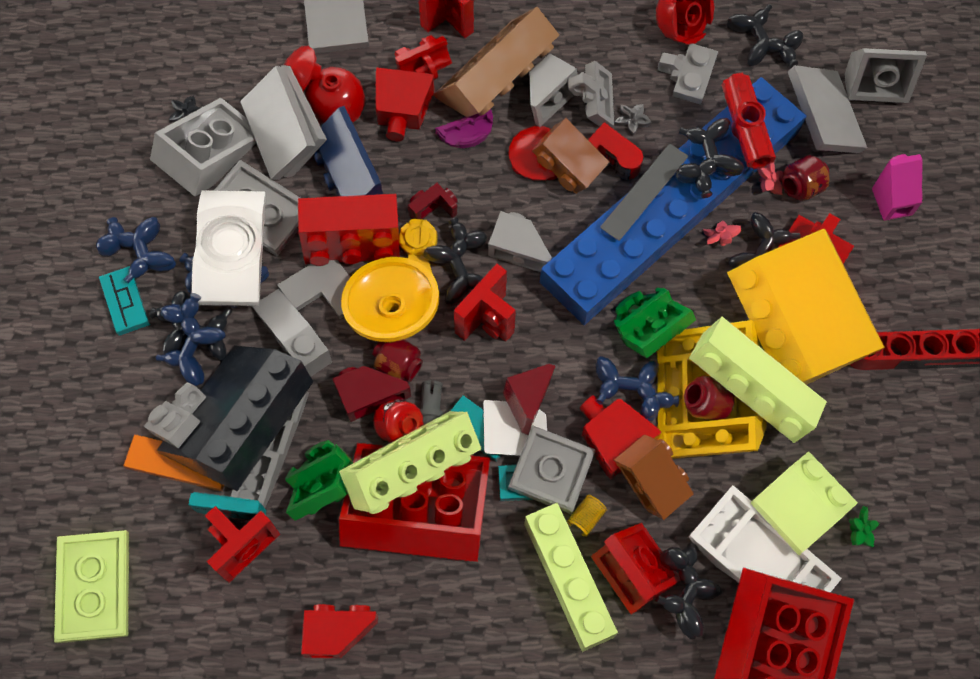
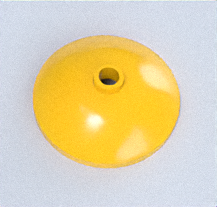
(388, 286)

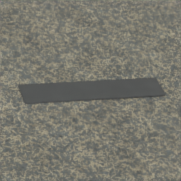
(644, 192)

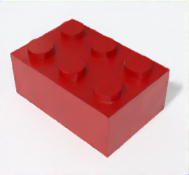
(348, 228)

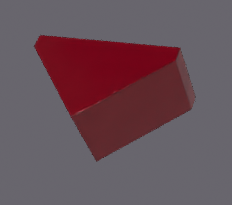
(526, 392)

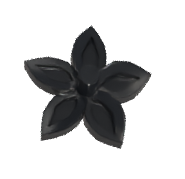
(183, 109)

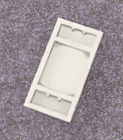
(229, 247)
(740, 537)

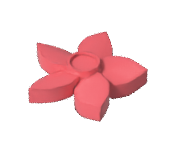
(770, 179)
(722, 233)

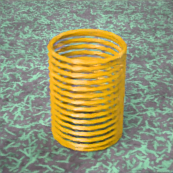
(593, 522)

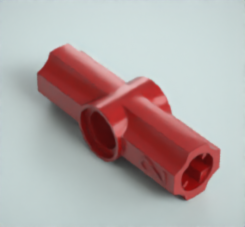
(751, 135)

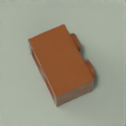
(570, 156)
(654, 476)

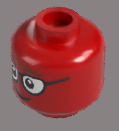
(397, 419)

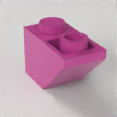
(899, 187)

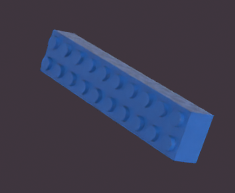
(600, 267)

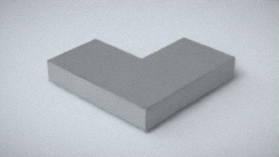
(314, 282)

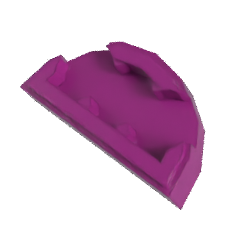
(466, 131)

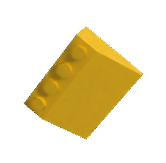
(806, 307)

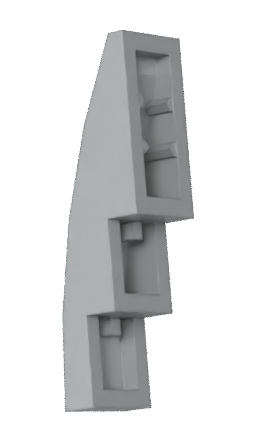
(265, 473)

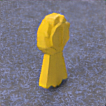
(415, 238)

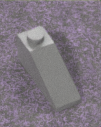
(293, 332)

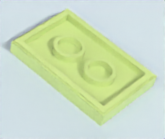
(92, 586)

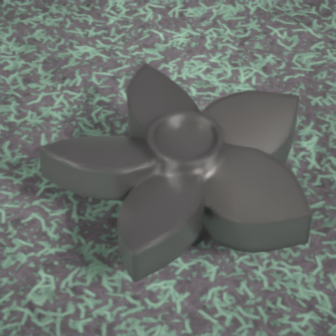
(633, 117)

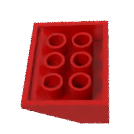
(434, 521)
(783, 630)

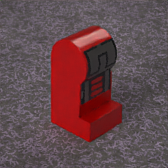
(618, 150)

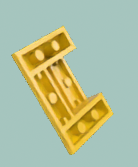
(691, 435)

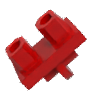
(426, 58)

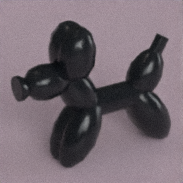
(746, 23)
(722, 163)
(769, 237)
(453, 255)
(177, 337)
(702, 589)

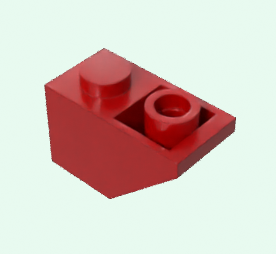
(334, 632)

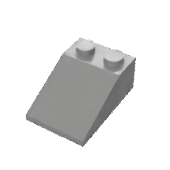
(203, 145)

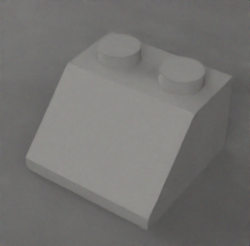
(883, 74)

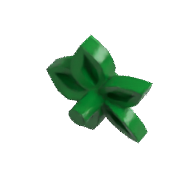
(863, 528)

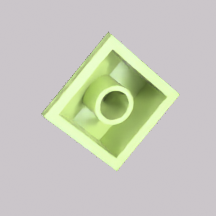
(803, 503)

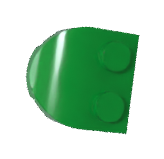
(651, 320)
(317, 480)

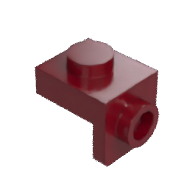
(426, 202)

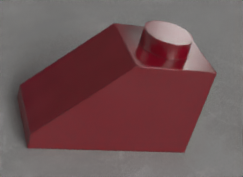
(366, 389)

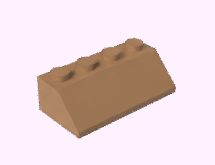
(498, 64)

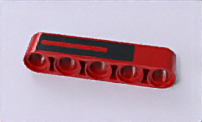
(916, 357)

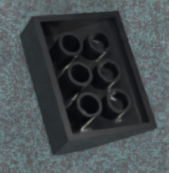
(241, 414)

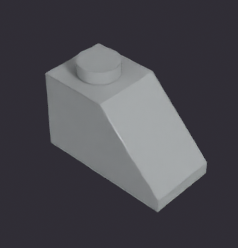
(549, 87)
(518, 242)

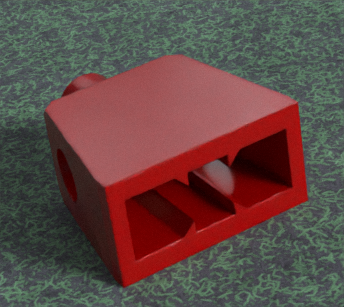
(402, 100)
(613, 431)

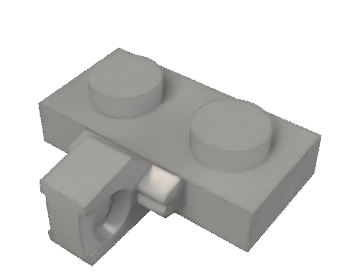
(689, 71)
(597, 91)
(175, 420)

